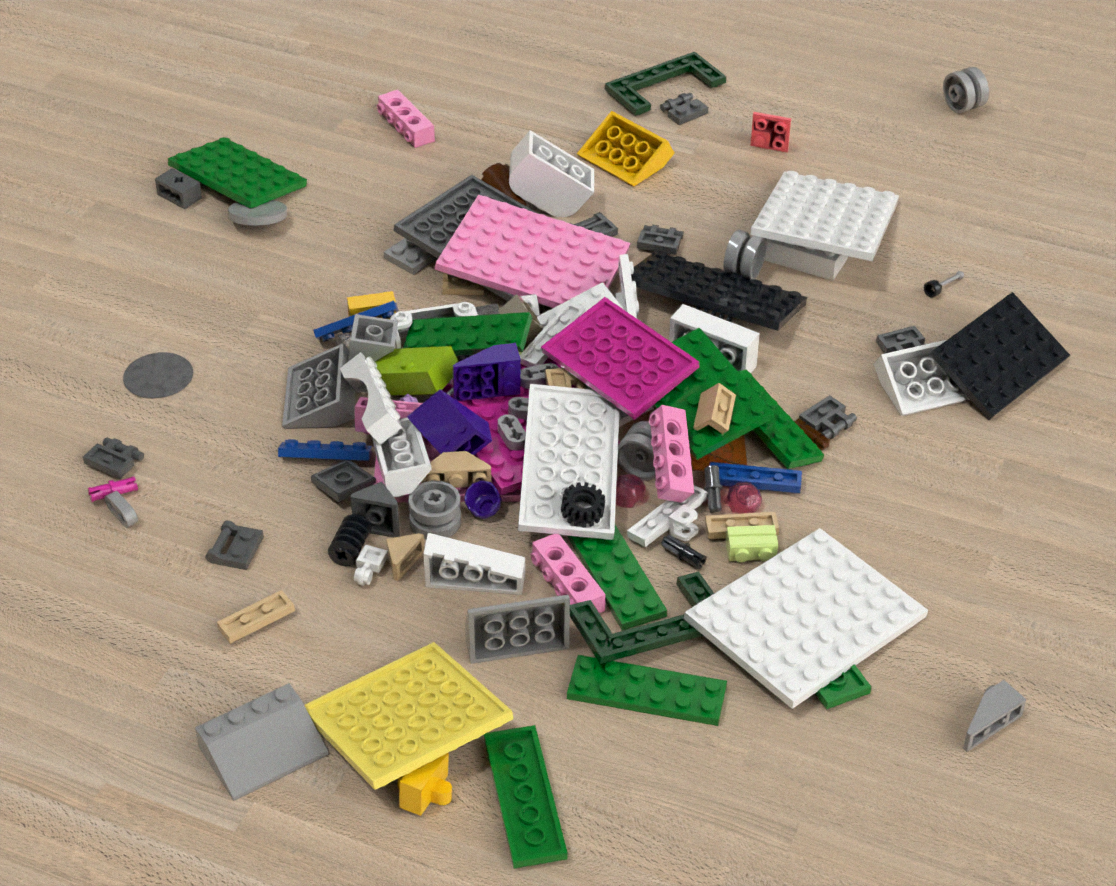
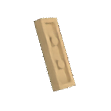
(717, 524)
(255, 616)

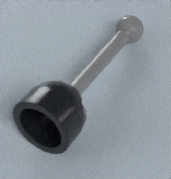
(934, 284)

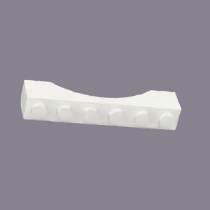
(380, 414)

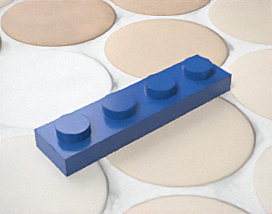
(346, 325)
(334, 450)
(762, 477)

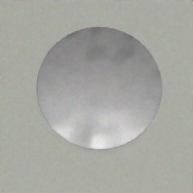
(158, 375)

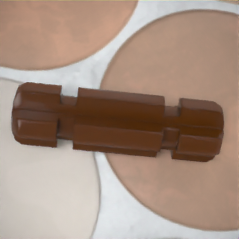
(821, 441)

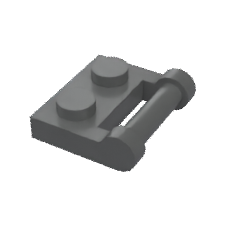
(599, 224)
(241, 549)

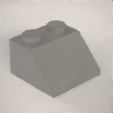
(372, 337)

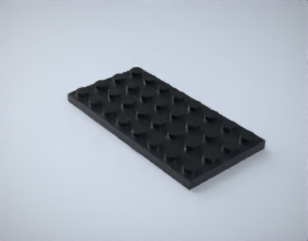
(717, 290)

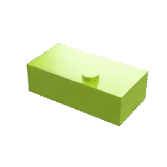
(417, 370)

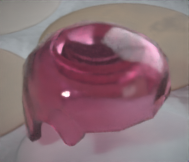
(629, 490)
(743, 498)

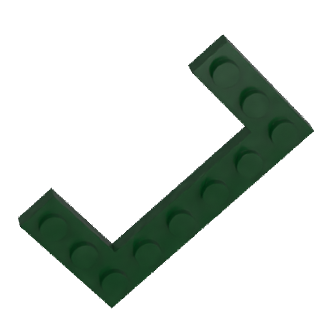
(625, 88)
(613, 646)

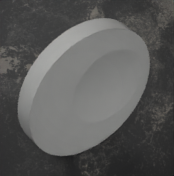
(264, 214)

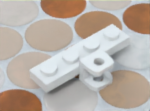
(628, 296)
(533, 354)
(670, 516)

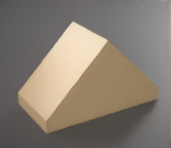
(404, 552)

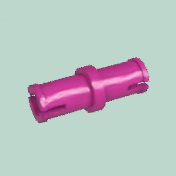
(122, 486)

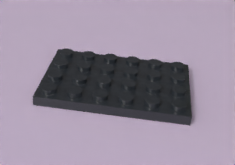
(1000, 355)

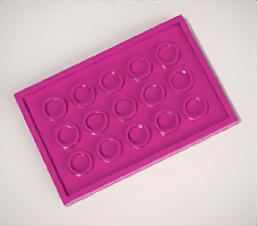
(620, 357)

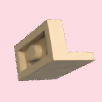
(715, 408)

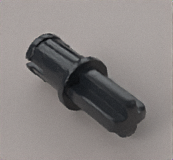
(683, 551)

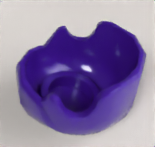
(480, 505)

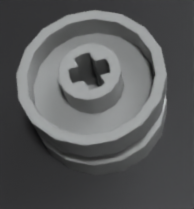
(965, 89)
(745, 254)
(636, 451)
(435, 509)

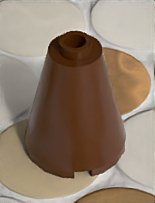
(498, 177)

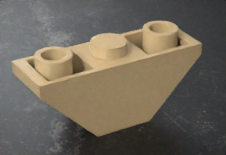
(458, 469)

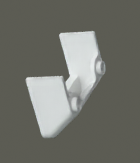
(405, 317)

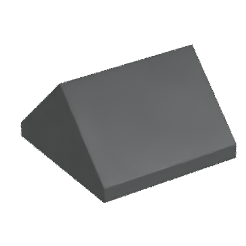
(379, 508)

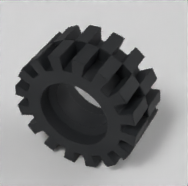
(583, 494)

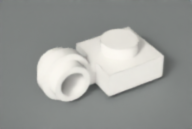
(369, 560)

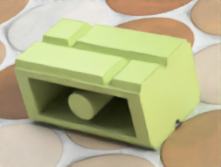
(751, 543)

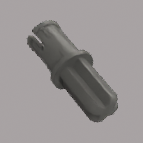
(713, 488)

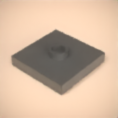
(342, 480)

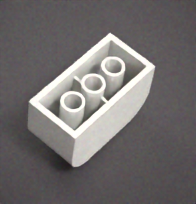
(549, 176)

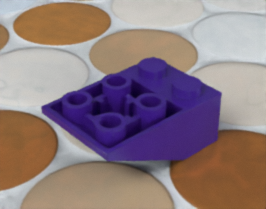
(488, 373)
(450, 425)

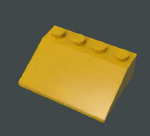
(626, 149)

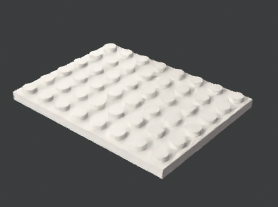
(826, 215)
(805, 616)

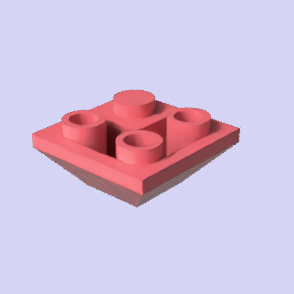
(770, 132)

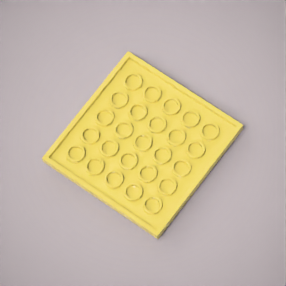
(406, 714)

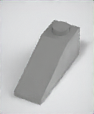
(997, 709)

